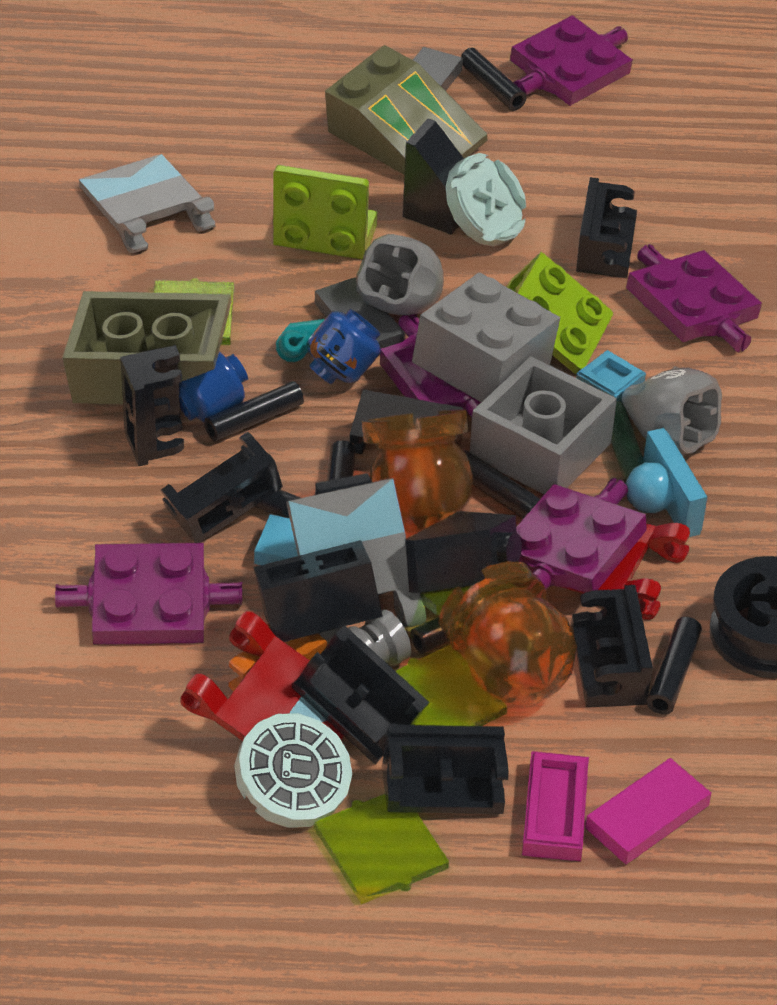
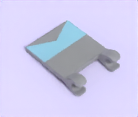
(143, 193)
(368, 515)

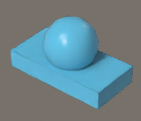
(667, 483)

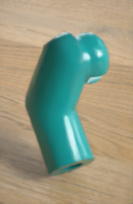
(293, 341)

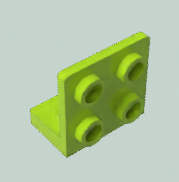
(322, 212)
(580, 312)

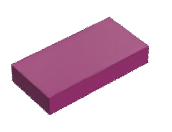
(555, 806)
(648, 810)

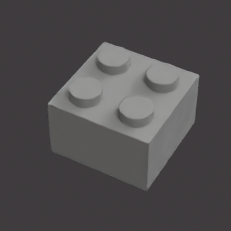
(483, 336)
(542, 426)

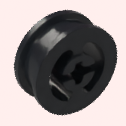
(750, 642)

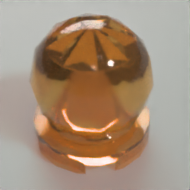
(425, 462)
(510, 635)

